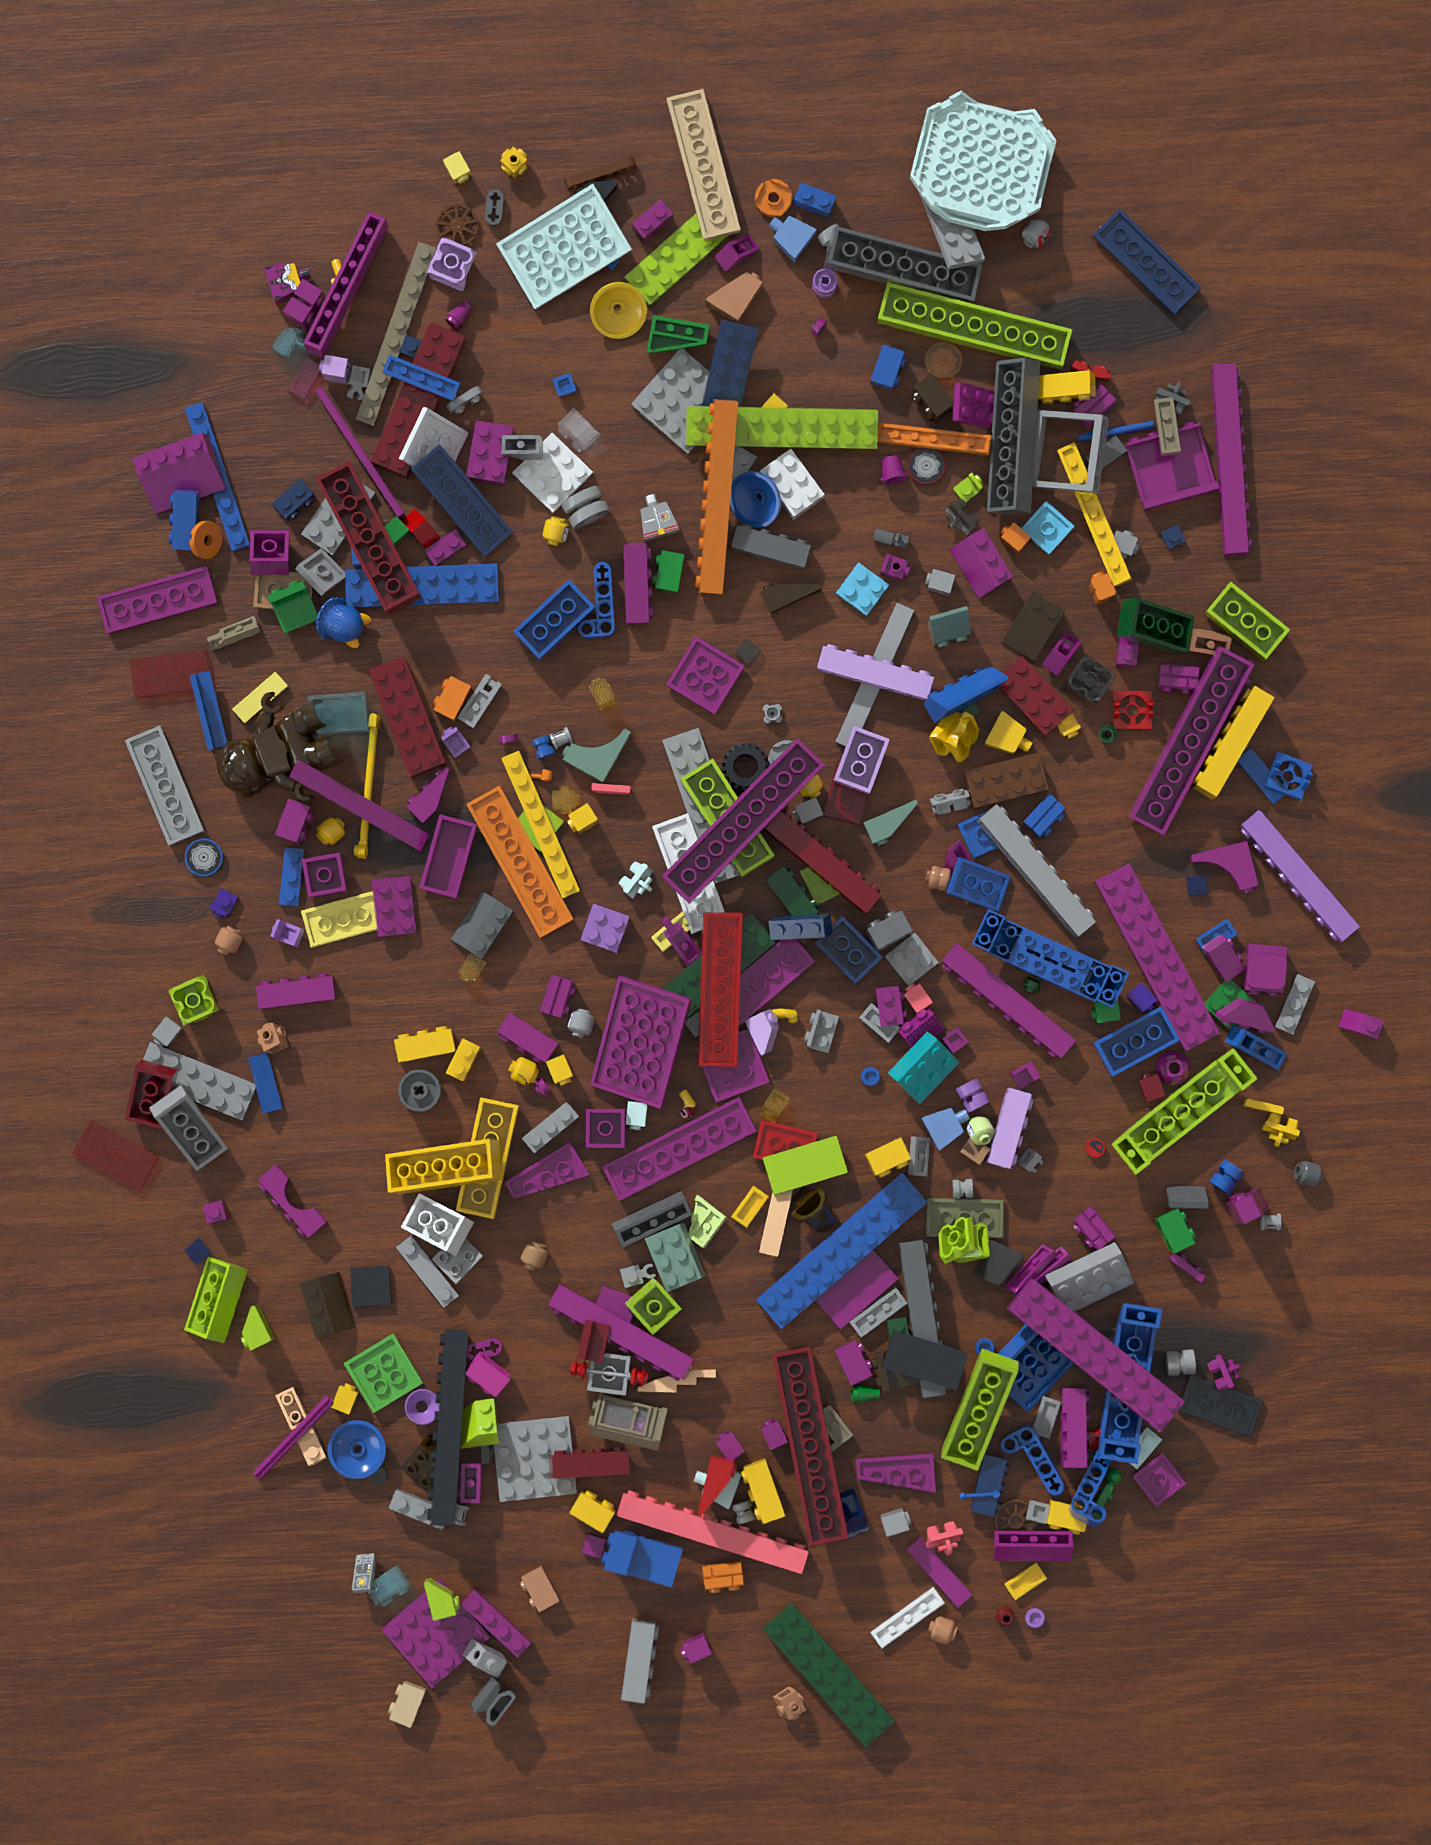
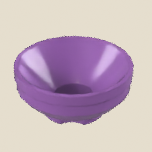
(421, 1417)

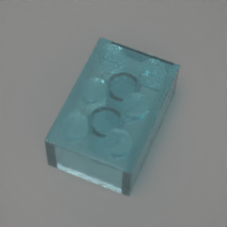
(342, 713)

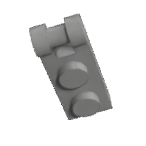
(479, 701)

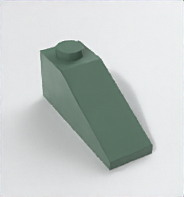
(883, 826)

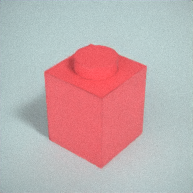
(917, 997)

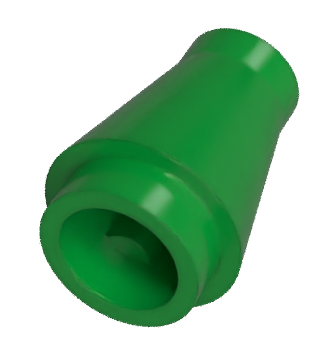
(864, 1393)

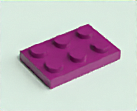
(973, 405)
(393, 906)

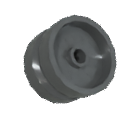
(408, 1090)

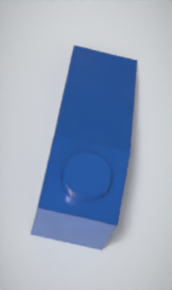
(1255, 1047)

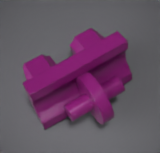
(1219, 1365)

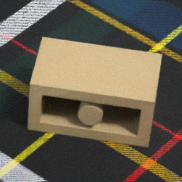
(407, 1703)

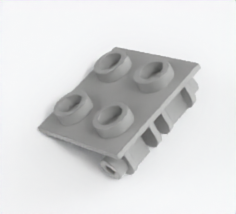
(458, 1266)

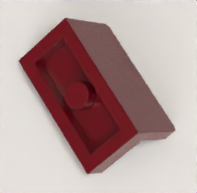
(593, 1341)

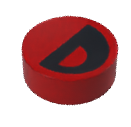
(1095, 1148)

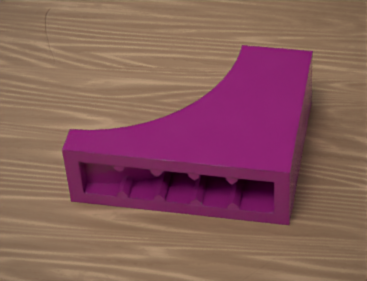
(1234, 861)

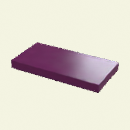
(856, 1289)

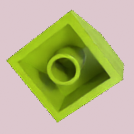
(256, 1329)
(479, 1424)
(441, 1600)

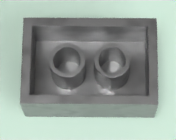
(889, 930)

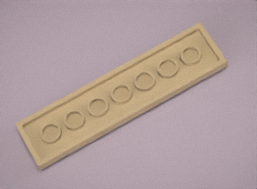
(703, 164)

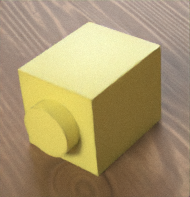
(457, 168)

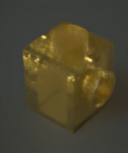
(565, 800)

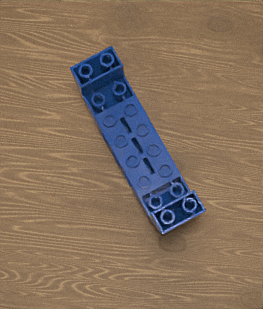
(1049, 960)

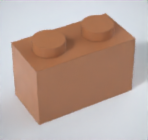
(1208, 641)
(540, 1589)

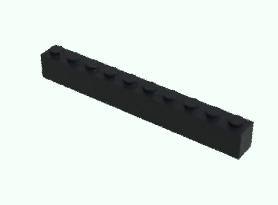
(448, 1427)

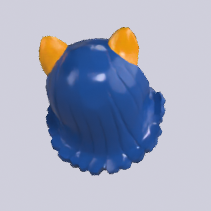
(341, 622)

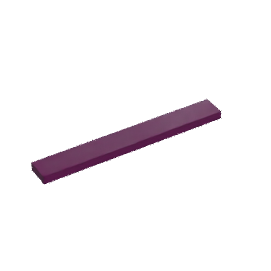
(360, 453)
(359, 805)

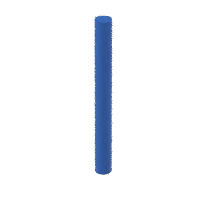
(1119, 430)

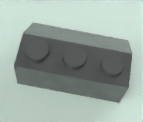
(482, 925)

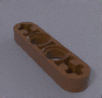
(600, 173)

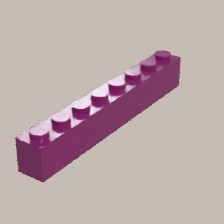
(346, 285)
(1010, 1002)
(623, 1333)

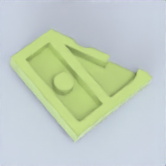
(705, 1222)

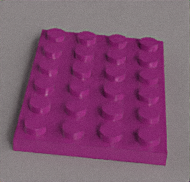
(640, 1041)

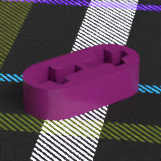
(482, 1344)

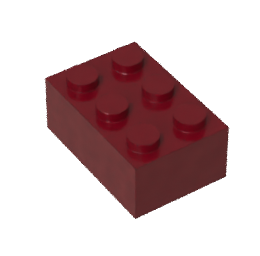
(149, 1085)

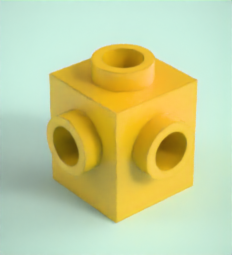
(516, 168)

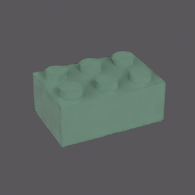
(675, 1257)

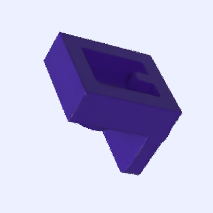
(223, 904)

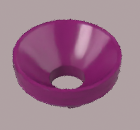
(1165, 1075)

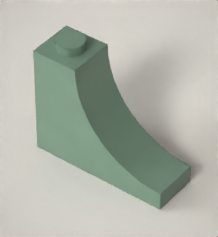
(598, 760)

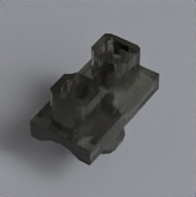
(959, 518)

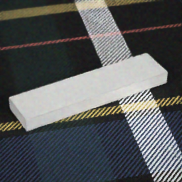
(907, 1617)

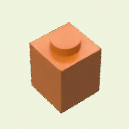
(1014, 537)

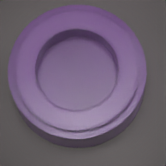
(1035, 1618)

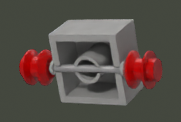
(610, 1375)

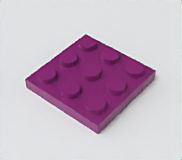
(705, 675)
(748, 1074)

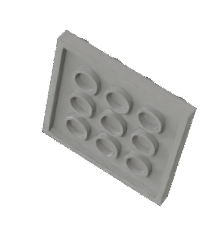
(667, 395)
(524, 1458)

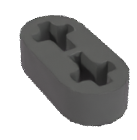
(499, 208)

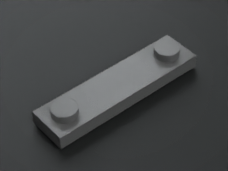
(427, 1271)

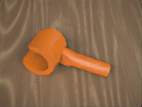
(545, 776)

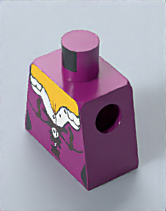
(284, 280)

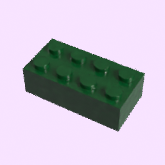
(1155, 626)

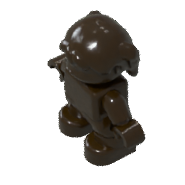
(273, 752)

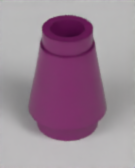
(458, 315)

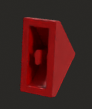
(420, 529)

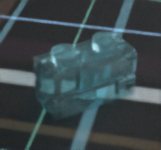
(388, 1585)

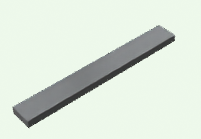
(885, 651)

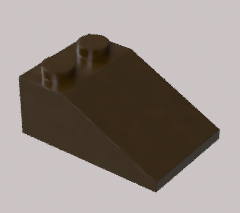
(1033, 626)

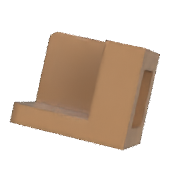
(974, 1152)

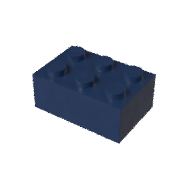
(849, 951)

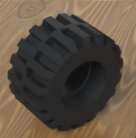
(733, 755)

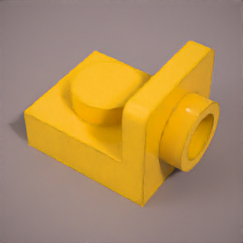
(1069, 727)

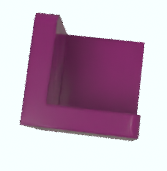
(1025, 1074)

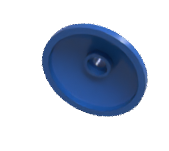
(748, 504)
(343, 1454)

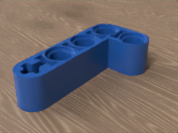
(601, 600)
(1037, 1460)
(1086, 1499)

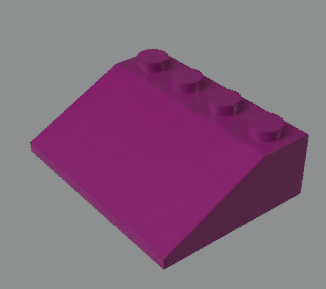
(179, 466)

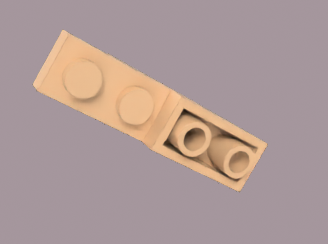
(294, 1414)

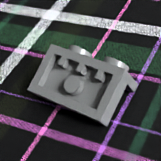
(822, 1031)

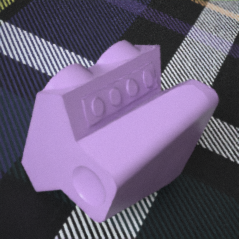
(451, 264)

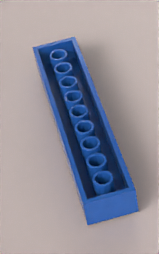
(841, 1250)

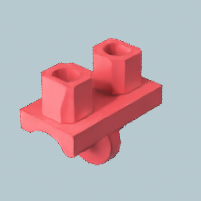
(946, 1540)

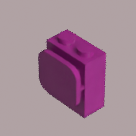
(1265, 969)

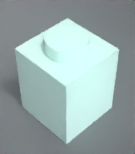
(636, 1115)

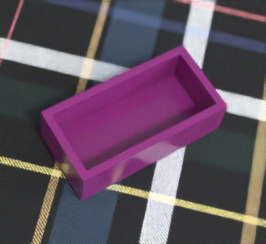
(448, 857)

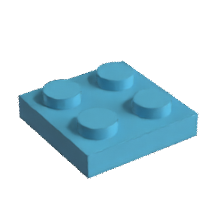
(1047, 528)
(862, 589)

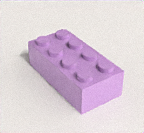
(1009, 1127)

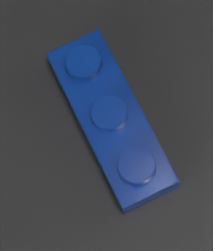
(291, 877)

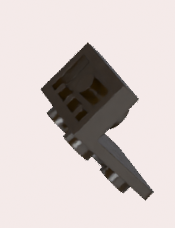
(420, 1463)

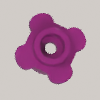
(542, 1087)

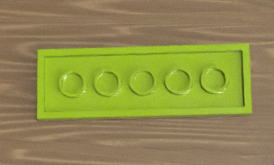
(672, 260)

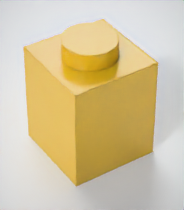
(345, 1398)

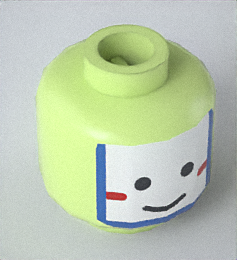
(980, 1130)

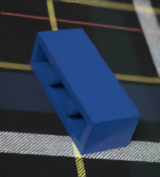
(184, 517)

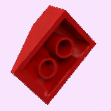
(717, 1477)

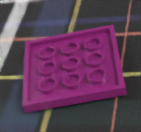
(431, 1645)

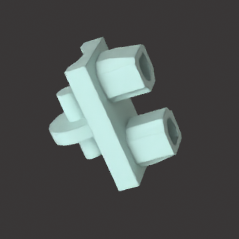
(639, 881)

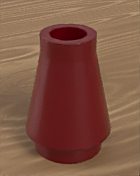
(1005, 1611)

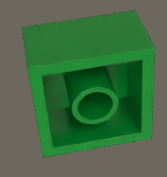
(1174, 1230)

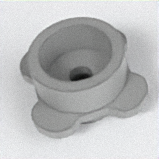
(773, 708)

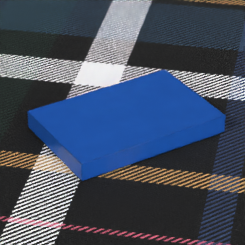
(978, 884)

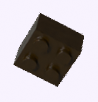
(932, 398)

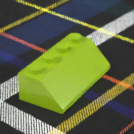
(216, 1300)

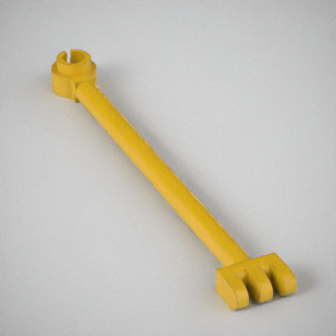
(361, 849)

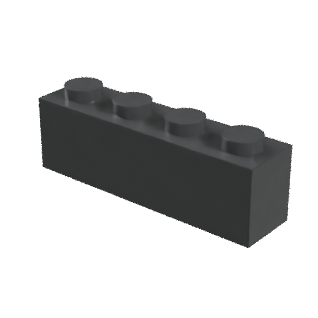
(771, 547)
(652, 1219)

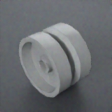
(585, 507)

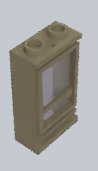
(627, 1422)

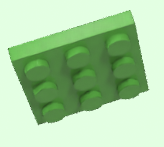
(383, 1373)

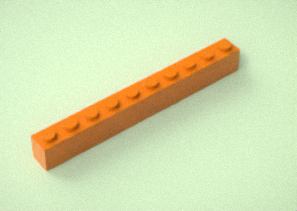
(717, 496)

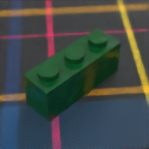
(790, 893)

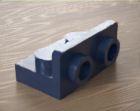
(294, 500)

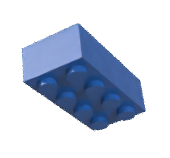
(554, 620)
(1136, 1041)

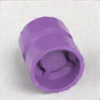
(824, 283)
(972, 1095)

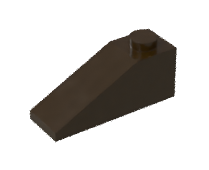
(783, 595)

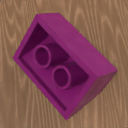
(981, 563)

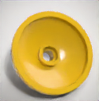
(622, 321)

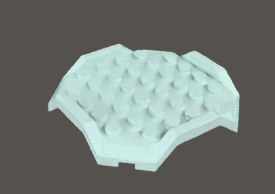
(982, 163)

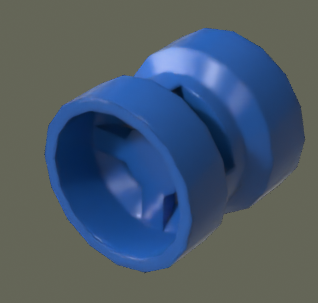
(544, 748)

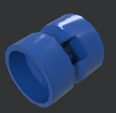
(1226, 1177)

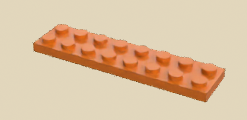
(520, 861)

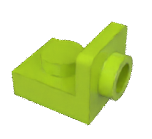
(969, 487)

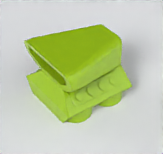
(193, 1000)
(963, 1241)

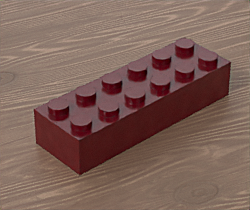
(407, 717)

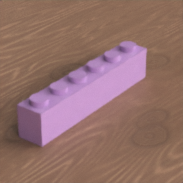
(875, 673)

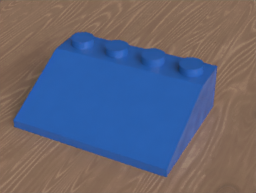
(1038, 1366)

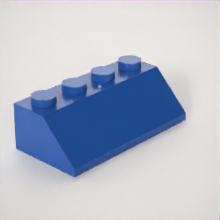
(964, 693)

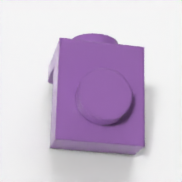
(455, 741)
(287, 933)

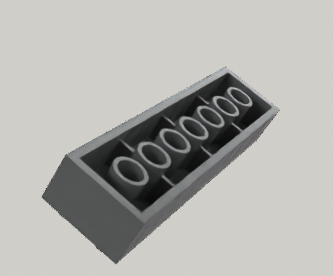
(899, 264)
(1013, 436)
(919, 1301)

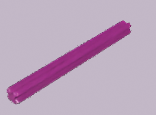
(293, 1437)

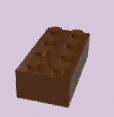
(1006, 781)

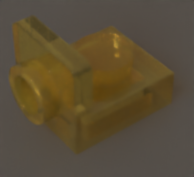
(471, 968)
(774, 1105)

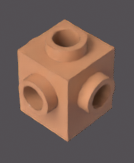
(272, 1038)
(789, 1703)

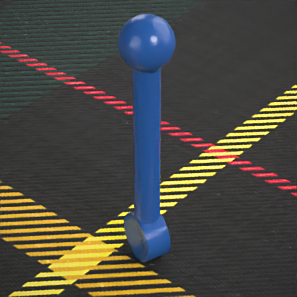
(995, 1494)

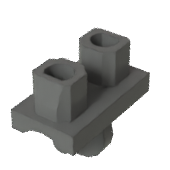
(1179, 402)

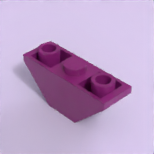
(1246, 1015)

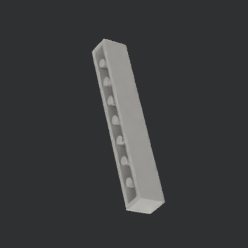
(1036, 871)

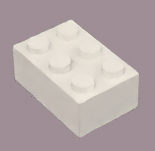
(794, 483)
(437, 1224)

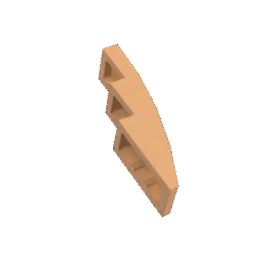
(775, 1223)
(667, 1384)

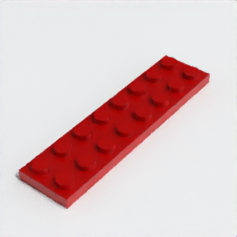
(720, 989)

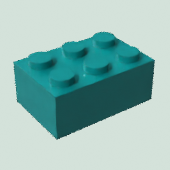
(923, 1067)

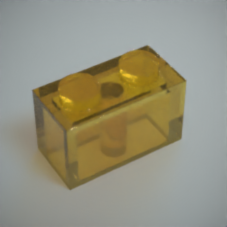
(601, 693)

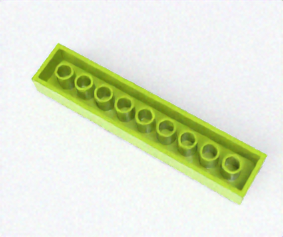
(974, 325)
(790, 427)

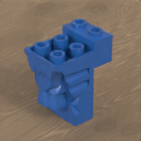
(642, 1557)

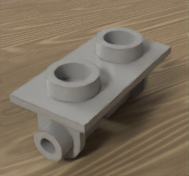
(957, 798)

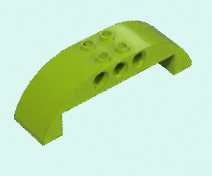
(1183, 1110)

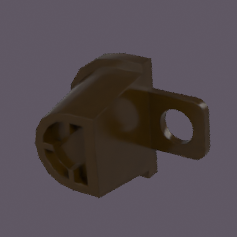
(814, 1210)

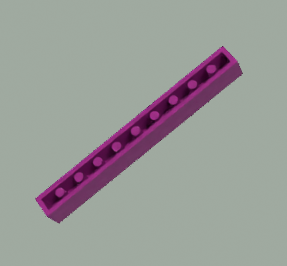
(1229, 459)

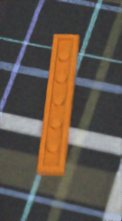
(934, 439)

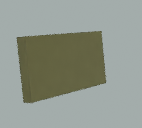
(947, 1211)

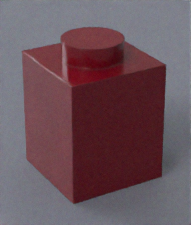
(1151, 1087)

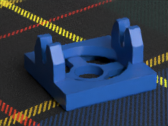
(1304, 782)

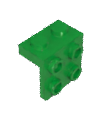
(293, 606)

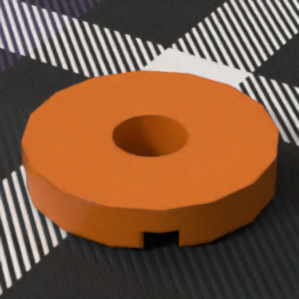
(770, 187)
(213, 542)

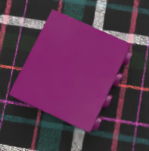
(1171, 477)

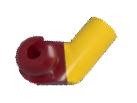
(688, 1106)

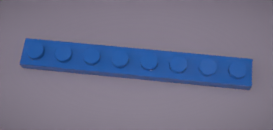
(224, 499)

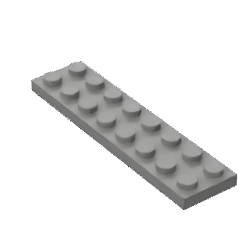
(686, 754)

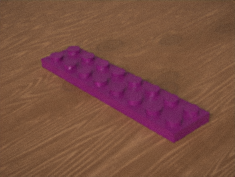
(679, 1148)

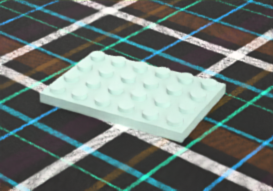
(564, 246)

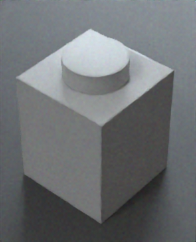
(940, 582)
(807, 811)
(166, 1032)

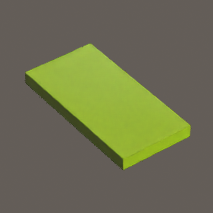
(805, 1165)

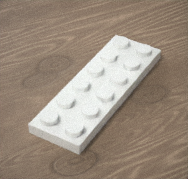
(674, 840)

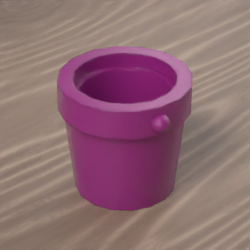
(892, 470)

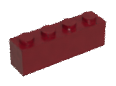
(589, 1463)

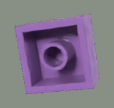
(605, 928)

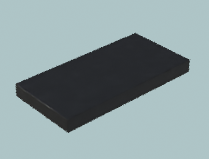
(925, 1360)
(1224, 1408)

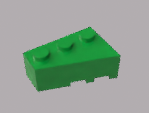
(675, 335)

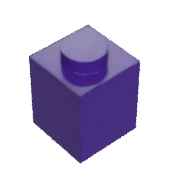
(1142, 998)

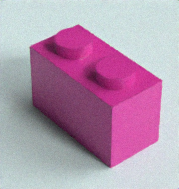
(487, 1374)

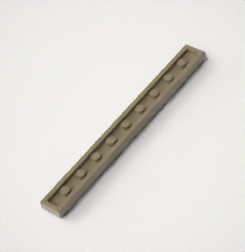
(396, 332)

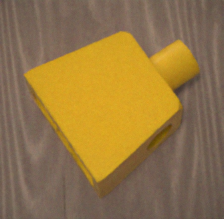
(1007, 735)

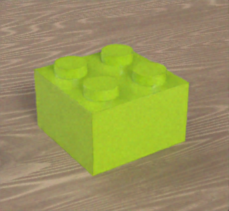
(652, 1306)

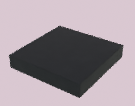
(370, 1286)

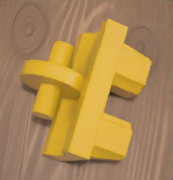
(1280, 1132)

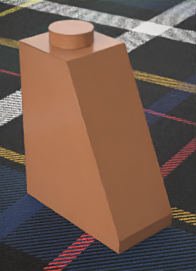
(736, 296)

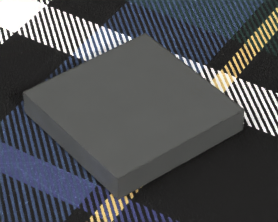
(1187, 1197)

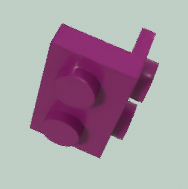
(890, 1007)

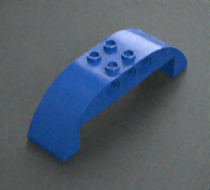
(1119, 1424)

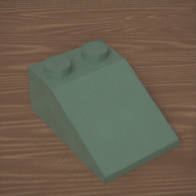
(949, 627)

